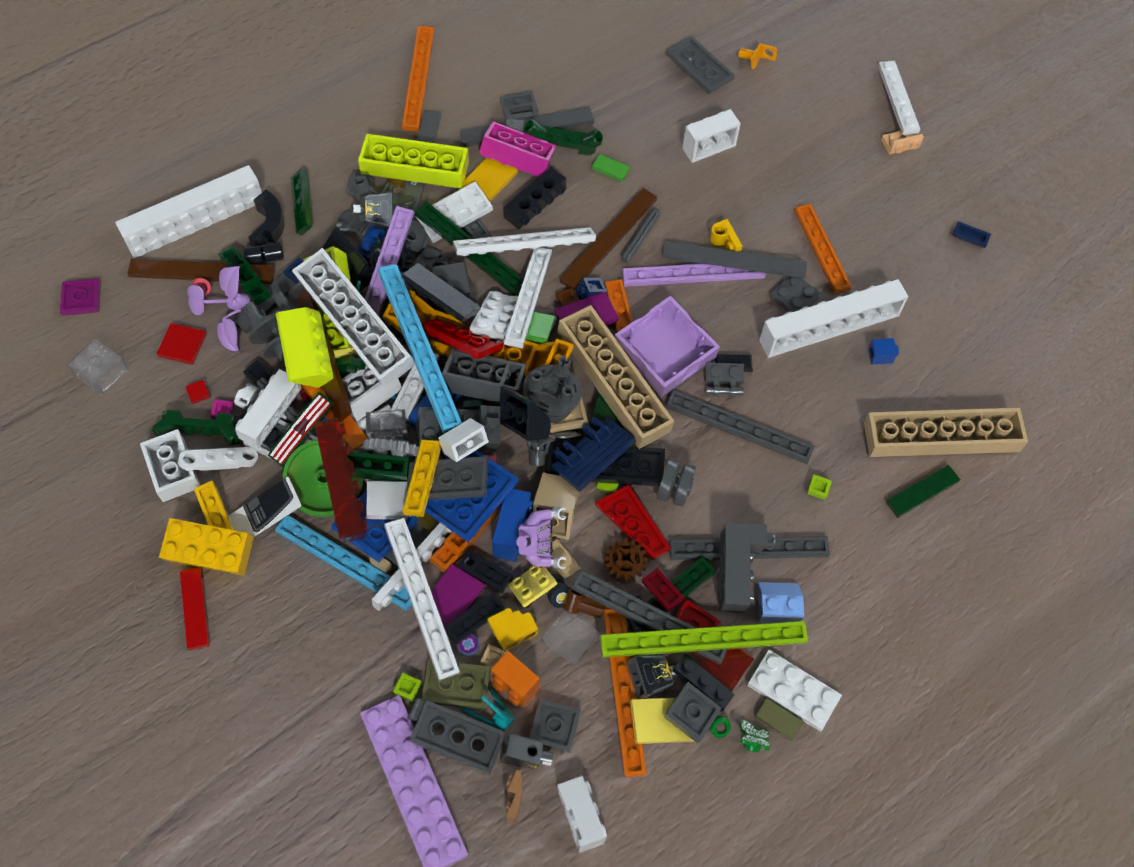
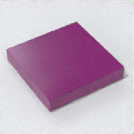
(80, 297)

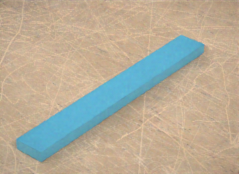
(339, 558)

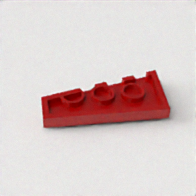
(462, 339)
(631, 517)

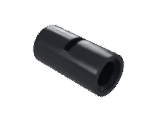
(264, 253)

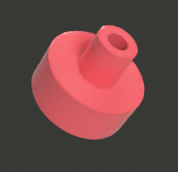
(203, 283)

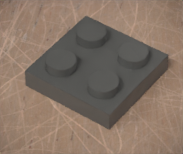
(795, 294)
(692, 712)
(555, 725)

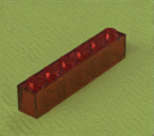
(340, 482)

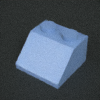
(780, 602)

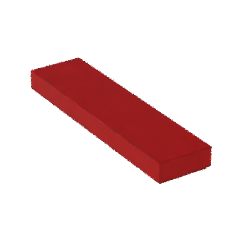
(194, 608)

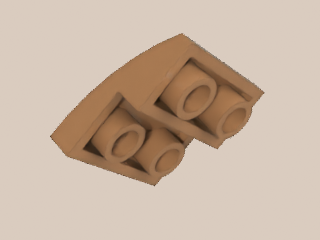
(515, 795)

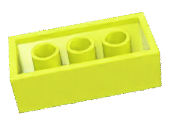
(304, 347)

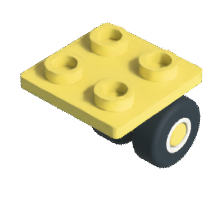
(536, 583)

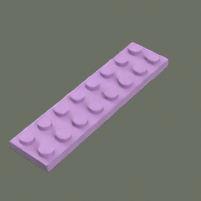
(413, 785)

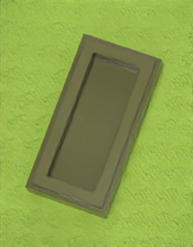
(779, 719)

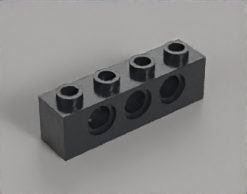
(535, 198)

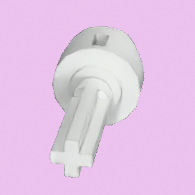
(249, 395)

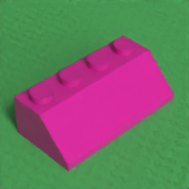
(517, 149)

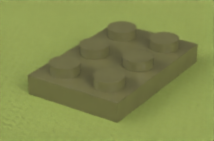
(458, 690)

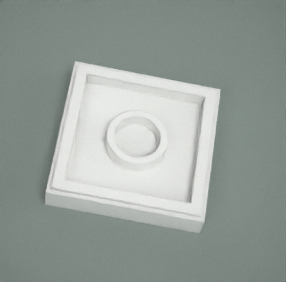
(386, 500)

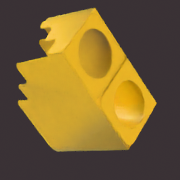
(512, 628)

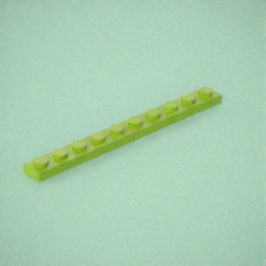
(703, 639)

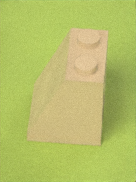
(554, 492)

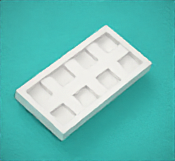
(461, 208)
(494, 316)
(794, 690)

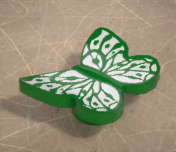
(754, 738)

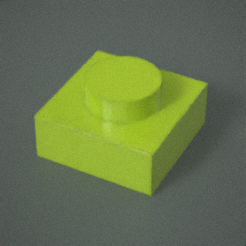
(819, 487)
(407, 687)

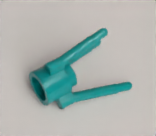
(502, 718)

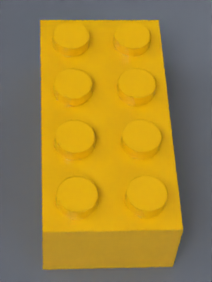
(206, 546)

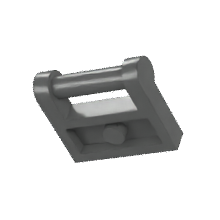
(517, 103)

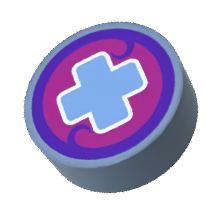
(469, 646)

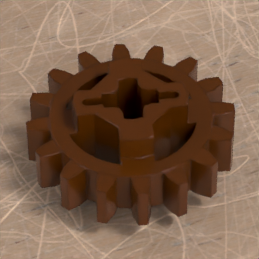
(625, 569)

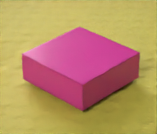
(221, 406)

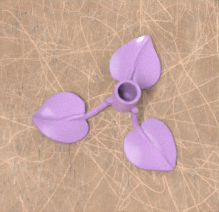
(229, 283)

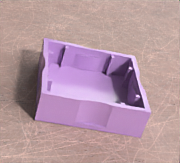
(666, 346)

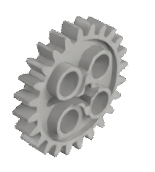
(390, 448)

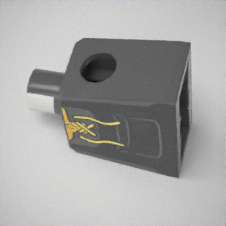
(374, 210)
(650, 675)
(516, 754)

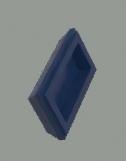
(971, 234)

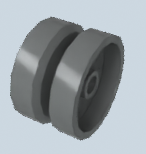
(679, 483)

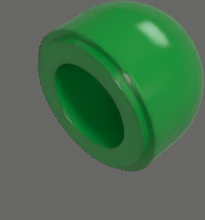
(727, 726)

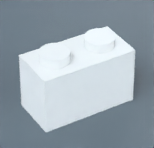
(463, 440)

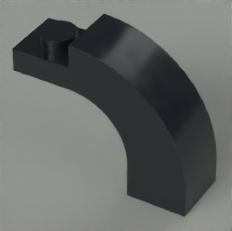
(274, 223)

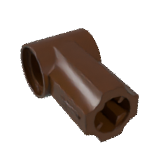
(576, 603)

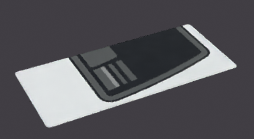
(266, 509)

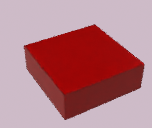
(197, 392)

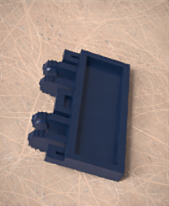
(592, 456)

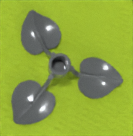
(361, 185)
(538, 452)

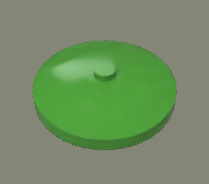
(309, 480)

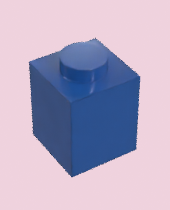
(883, 351)

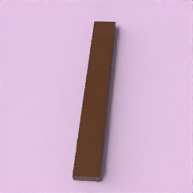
(608, 239)
(189, 270)
(334, 388)

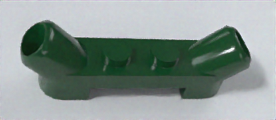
(584, 142)
(173, 420)

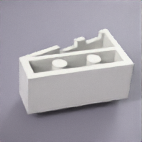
(582, 814)

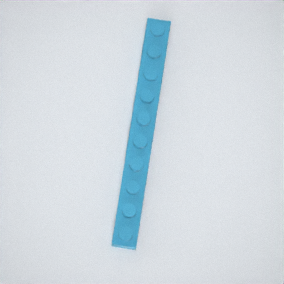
(419, 348)

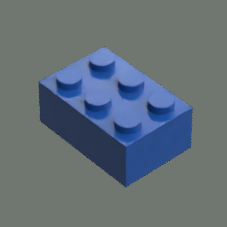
(514, 512)

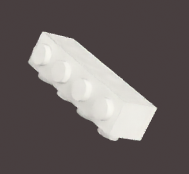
(267, 409)

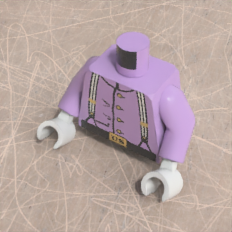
(536, 538)

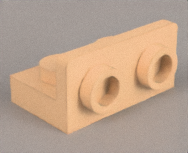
(897, 143)

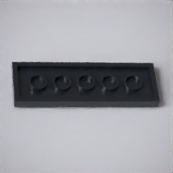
(633, 467)

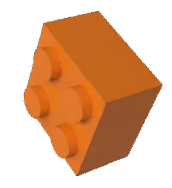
(515, 680)

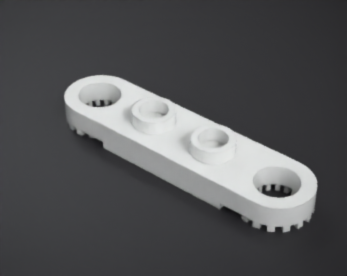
(217, 458)

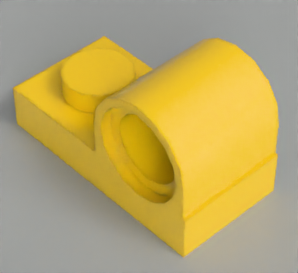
(723, 234)

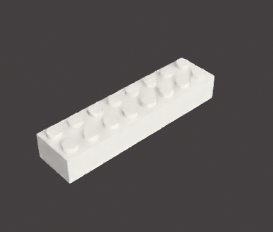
(189, 211)
(354, 318)
(832, 318)

